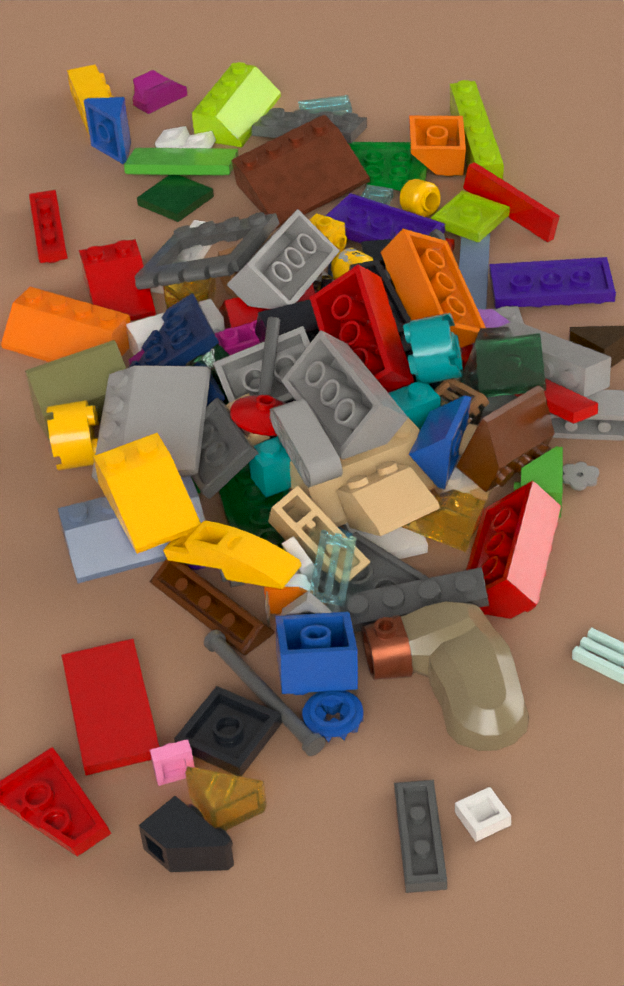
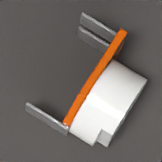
(277, 598)

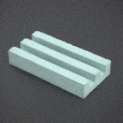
(605, 647)

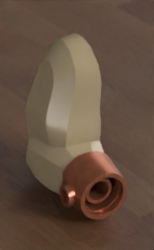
(465, 666)

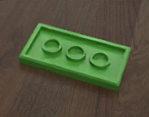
(180, 161)

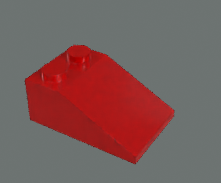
(111, 280)

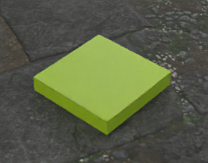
(471, 216)

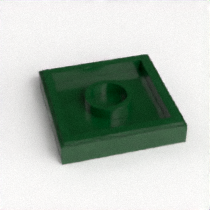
(175, 197)

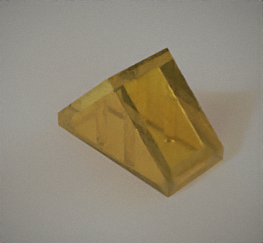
(225, 798)

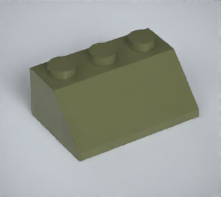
(73, 379)

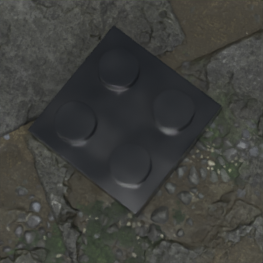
(229, 730)

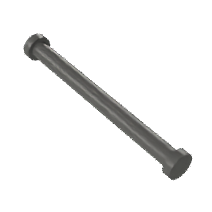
(312, 742)

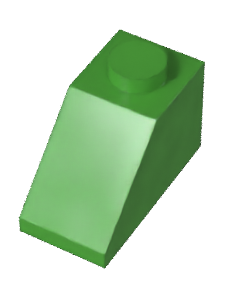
(547, 473)

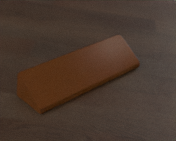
(211, 606)

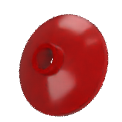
(253, 414)

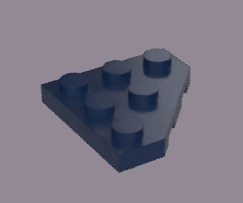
(181, 337)

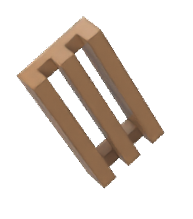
(476, 397)

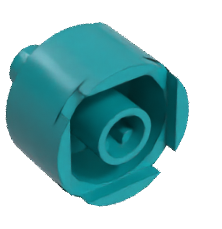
(434, 349)

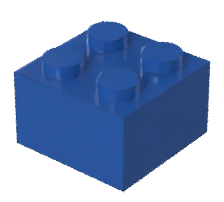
(316, 653)

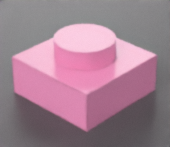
(171, 761)

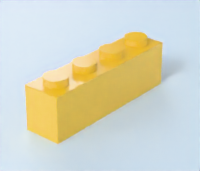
(87, 83)

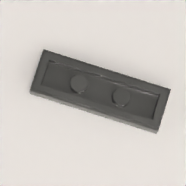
(420, 836)

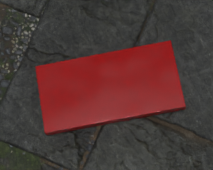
(110, 706)

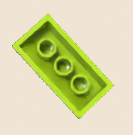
(235, 104)

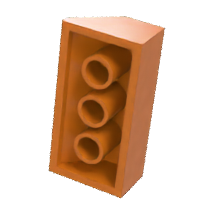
(431, 282)
(58, 326)

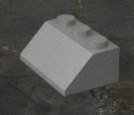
(242, 370)

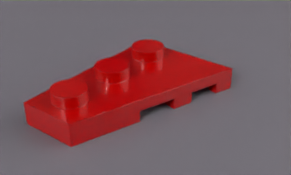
(53, 803)

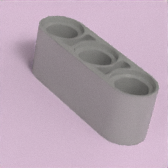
(306, 442)

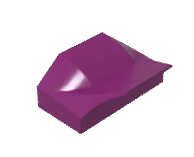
(156, 91)

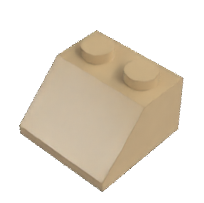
(386, 499)

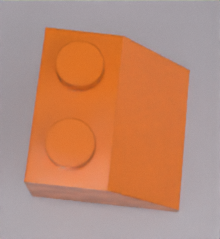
(438, 143)

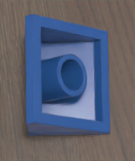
(109, 126)
(440, 439)

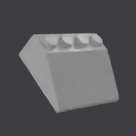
(154, 401)

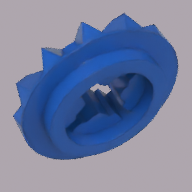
(330, 703)

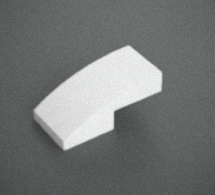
(181, 138)

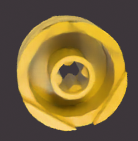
(73, 434)

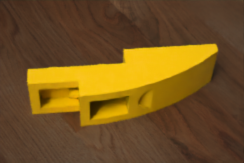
(237, 553)

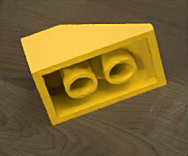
(146, 492)

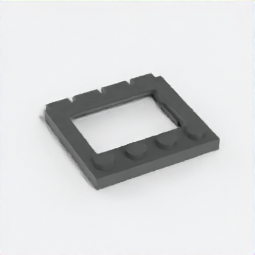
(162, 272)

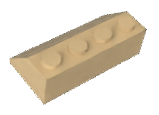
(397, 449)

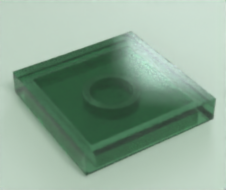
(510, 365)

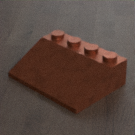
(299, 170)

